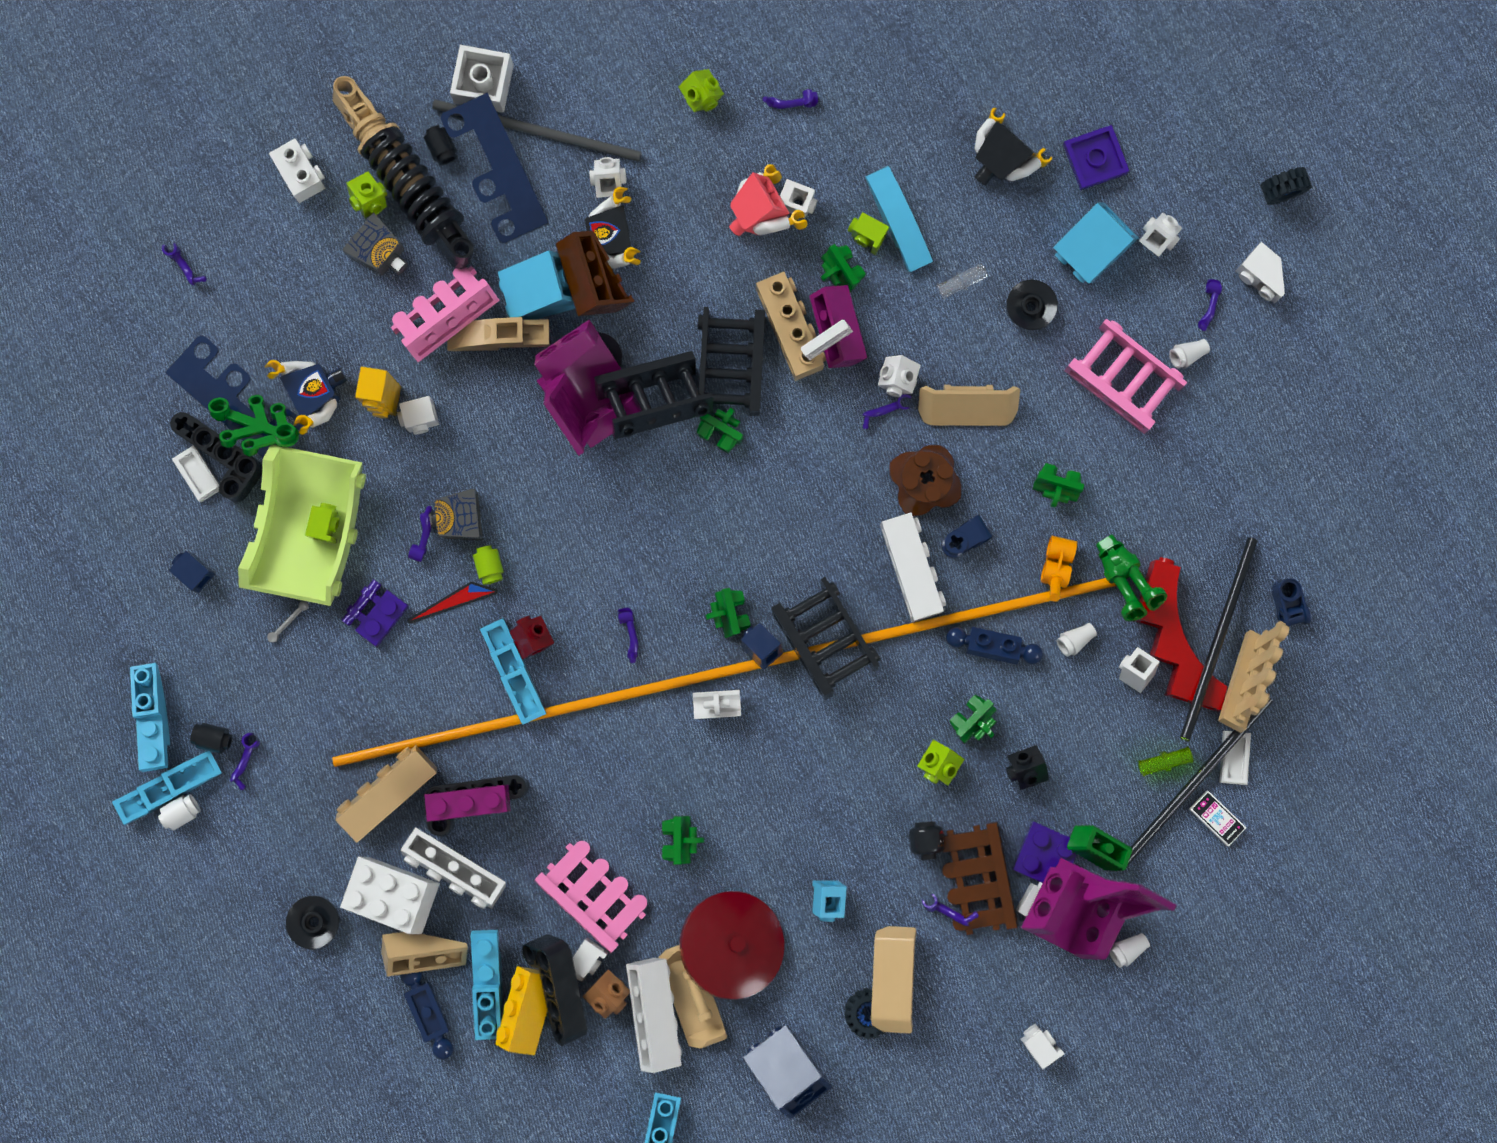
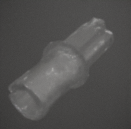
(961, 281)

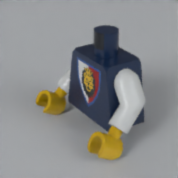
(309, 389)

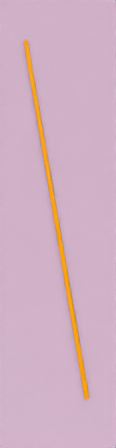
(714, 673)

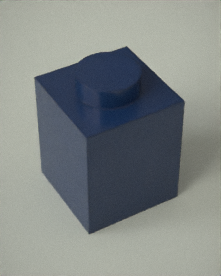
(191, 571)
(761, 646)

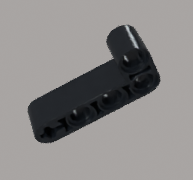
(215, 450)
(507, 780)
(559, 986)

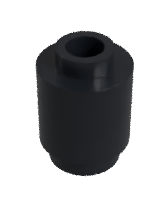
(440, 145)
(211, 738)

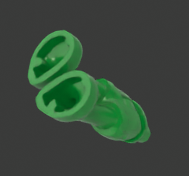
(1121, 565)

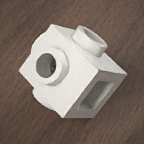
(607, 176)
(1161, 234)
(898, 375)

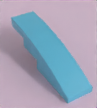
(899, 218)
(513, 671)
(166, 787)

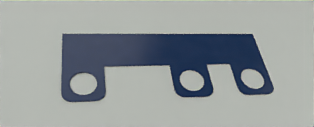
(507, 170)
(190, 375)

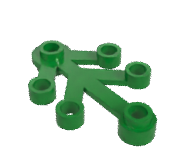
(282, 435)

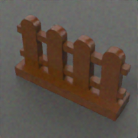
(984, 865)

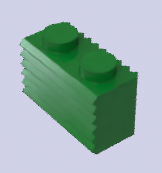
(1099, 848)

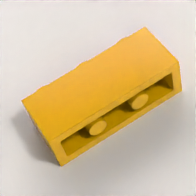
(378, 392)
(523, 1013)

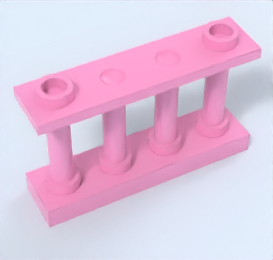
(1121, 401)

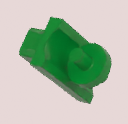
(838, 269)
(730, 436)
(1056, 487)
(724, 612)
(976, 724)
(684, 840)

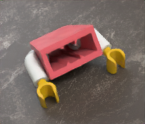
(760, 206)

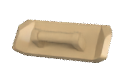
(968, 405)
(893, 979)
(694, 1007)

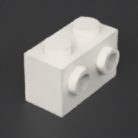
(297, 170)

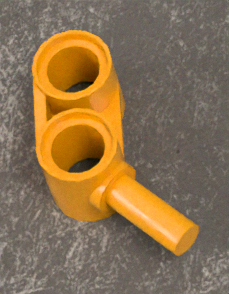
(1056, 567)

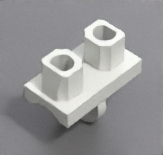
(716, 704)

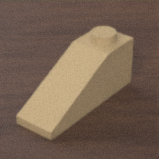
(420, 952)

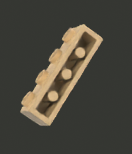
(788, 324)
(386, 793)

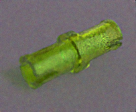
(1165, 761)

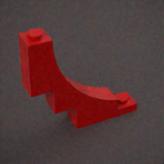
(1171, 644)

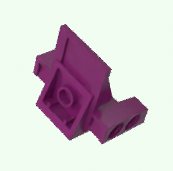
(569, 386)
(1075, 909)

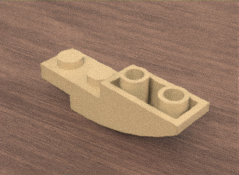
(501, 333)

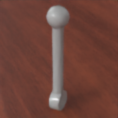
(273, 636)

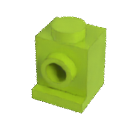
(868, 232)
(323, 523)

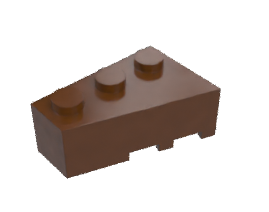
(589, 275)

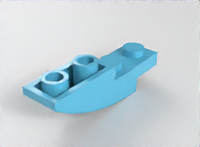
(150, 716)
(486, 983)
(662, 1119)

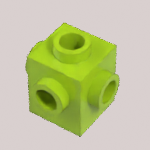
(701, 90)
(366, 195)
(940, 763)

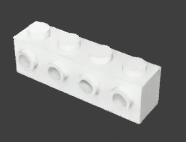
(912, 568)
(453, 868)
(654, 1015)

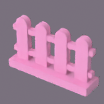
(451, 319)
(578, 891)

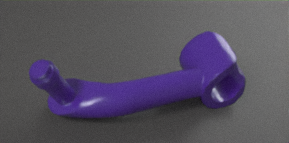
(809, 99)
(182, 264)
(1214, 288)
(883, 410)
(417, 551)
(626, 616)
(244, 760)
(949, 912)

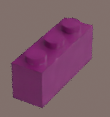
(829, 307)
(467, 802)

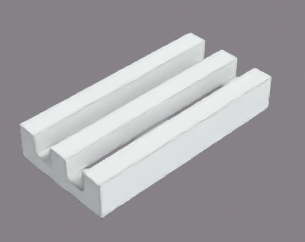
(826, 339)

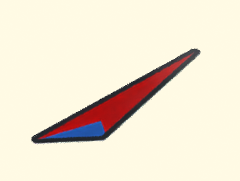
(466, 594)

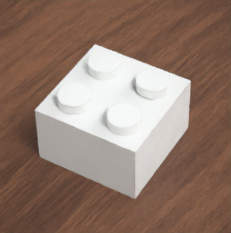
(479, 73)

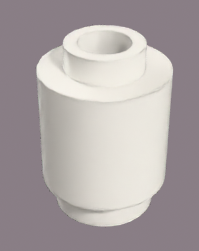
(179, 812)

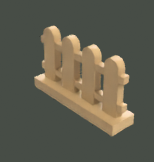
(1252, 676)

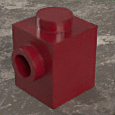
(531, 636)

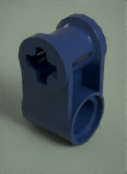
(969, 535)
(1290, 605)

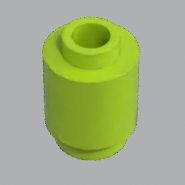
(488, 565)

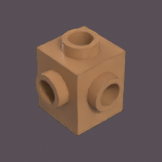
(607, 995)

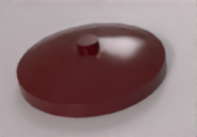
(732, 945)

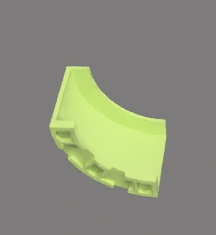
(282, 556)

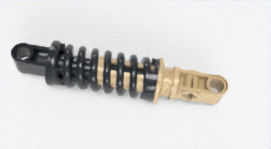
(403, 175)

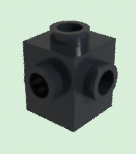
(1027, 768)

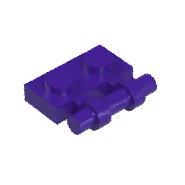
(382, 616)

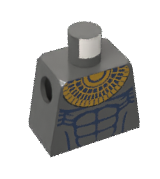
(376, 248)
(458, 516)

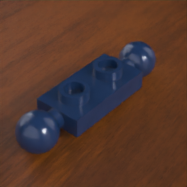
(994, 645)
(428, 1014)

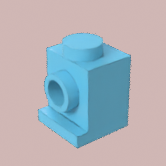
(836, 904)

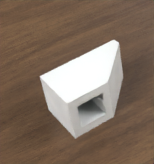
(1264, 272)

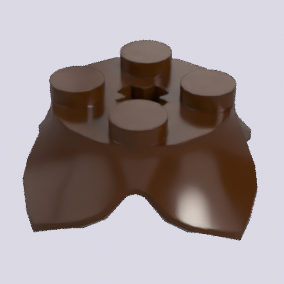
(918, 497)

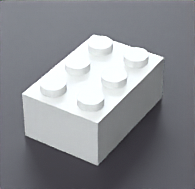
(389, 895)

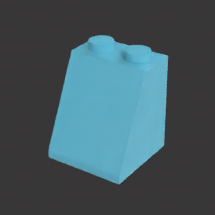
(1095, 243)
(536, 287)

